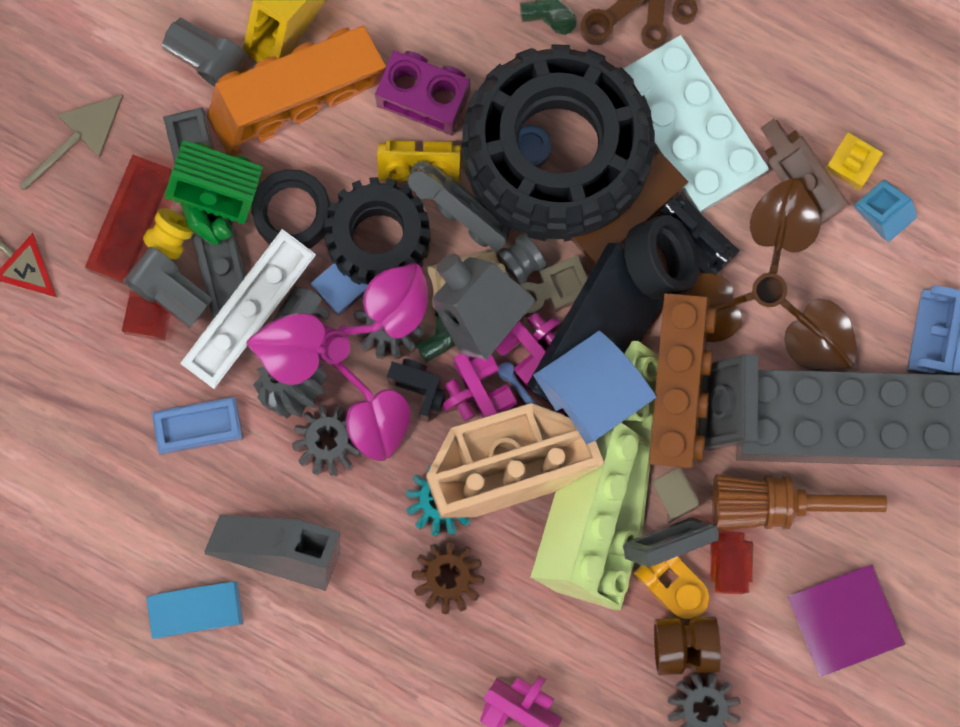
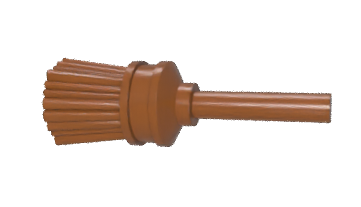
(777, 502)

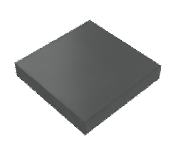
(732, 403)

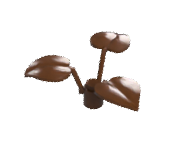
(822, 333)

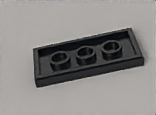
(605, 304)

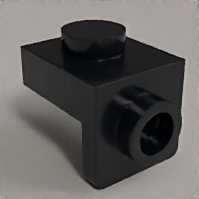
(414, 378)

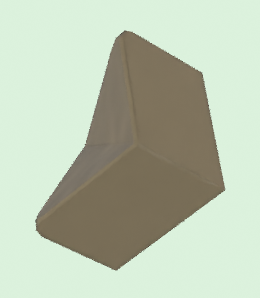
(676, 494)

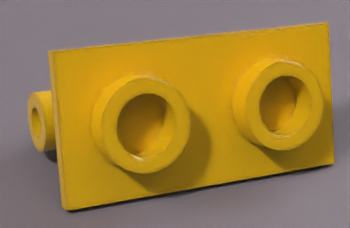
(398, 157)

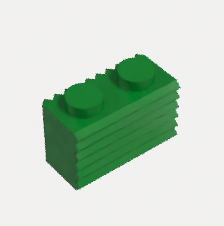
(213, 181)

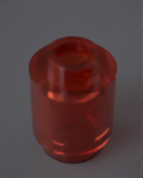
(731, 563)

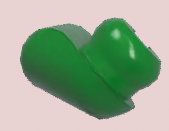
(210, 231)

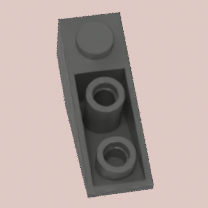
(278, 547)

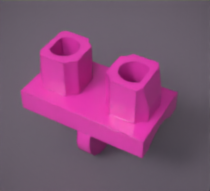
(520, 334)
(472, 372)
(521, 702)

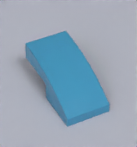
(194, 610)

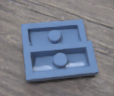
(595, 386)

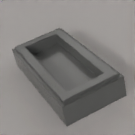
(670, 542)

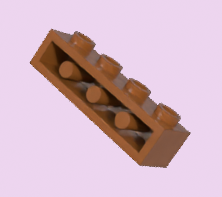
(680, 381)

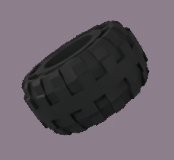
(548, 202)

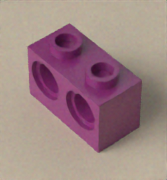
(418, 101)

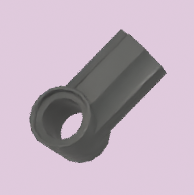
(202, 51)
(159, 280)

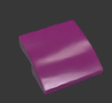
(846, 620)

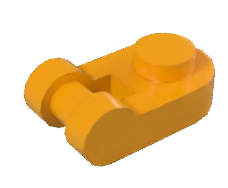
(684, 597)

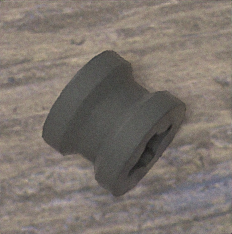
(521, 259)

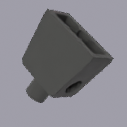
(478, 304)

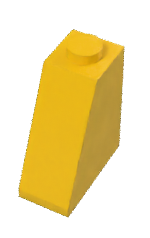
(278, 26)

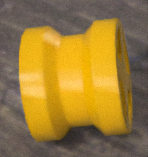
(168, 233)

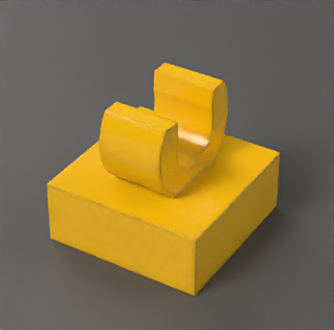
(854, 161)

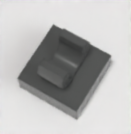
(302, 301)

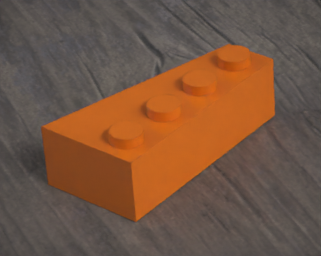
(293, 87)

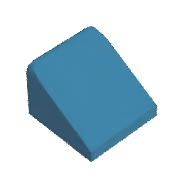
(887, 210)

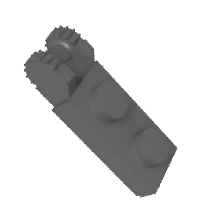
(458, 204)

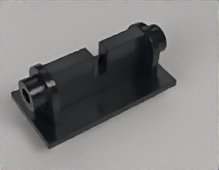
(712, 246)

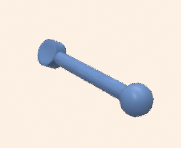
(507, 373)

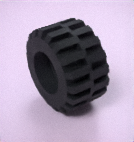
(372, 201)

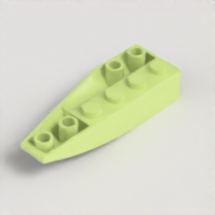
(602, 510)

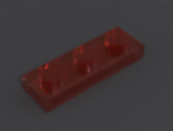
(128, 219)

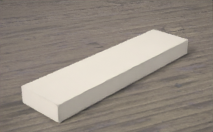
(248, 308)

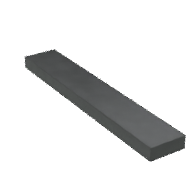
(222, 263)

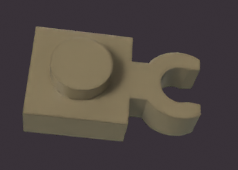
(559, 285)

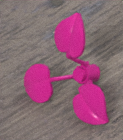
(296, 342)

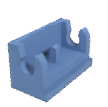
(936, 333)

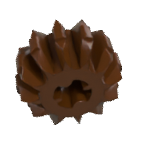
(462, 581)

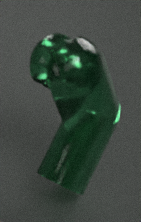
(551, 12)
(437, 343)

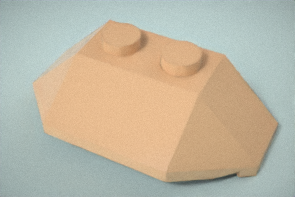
(508, 461)

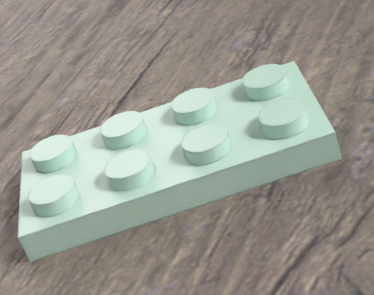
(695, 125)

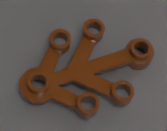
(619, 10)

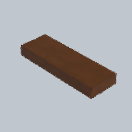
(660, 187)

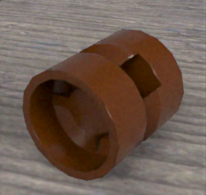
(687, 646)

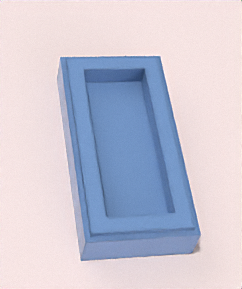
(197, 425)

